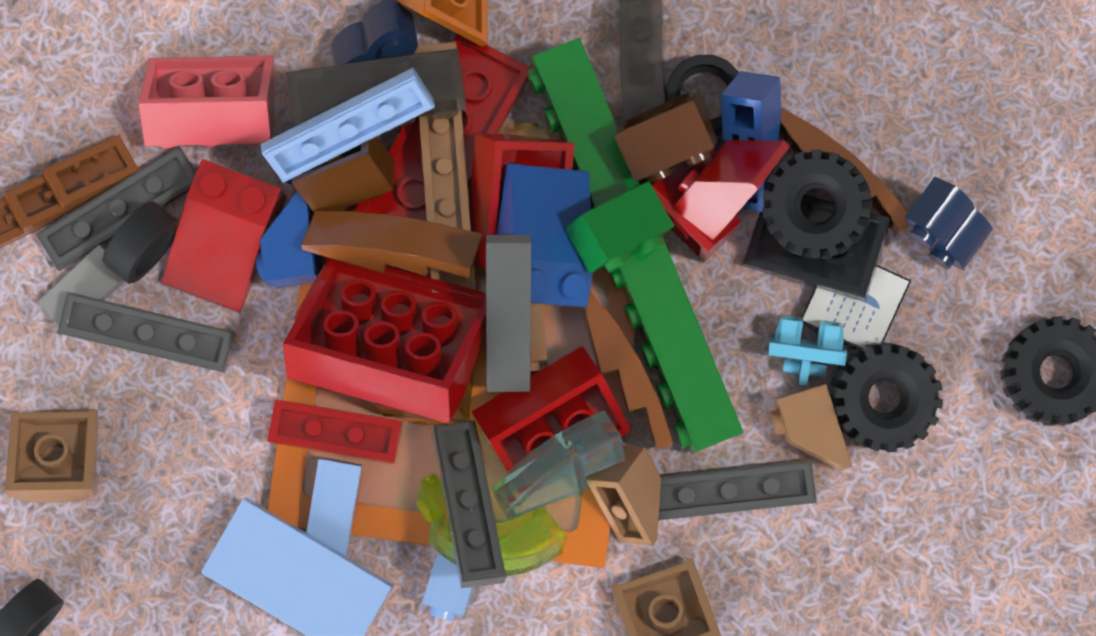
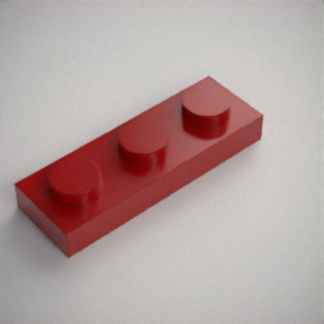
(335, 431)

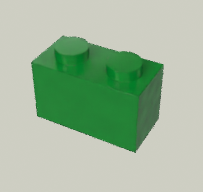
(620, 227)

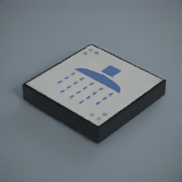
(861, 320)

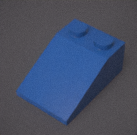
(542, 204)

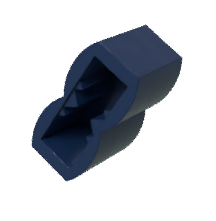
(383, 33)
(948, 224)

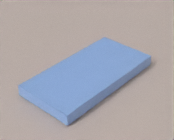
(295, 575)

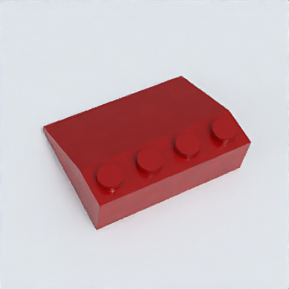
(388, 338)

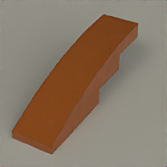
(805, 137)
(63, 188)
(392, 240)
(617, 356)

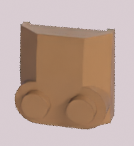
(52, 456)
(666, 604)

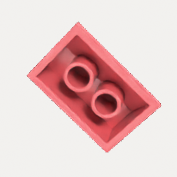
(208, 101)

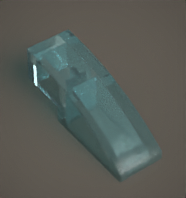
(560, 466)

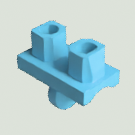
(788, 344)

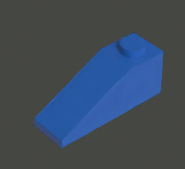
(752, 113)

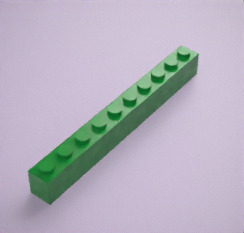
(649, 281)

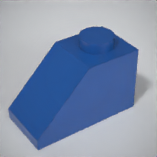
(281, 256)

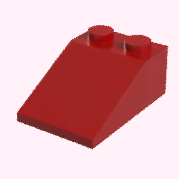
(221, 235)

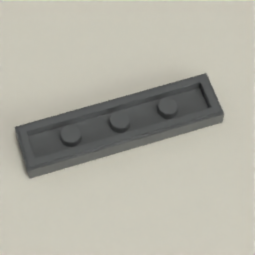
(103, 215)
(508, 312)
(145, 332)
(736, 490)
(468, 504)

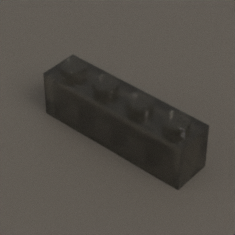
(326, 87)

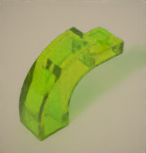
(524, 541)

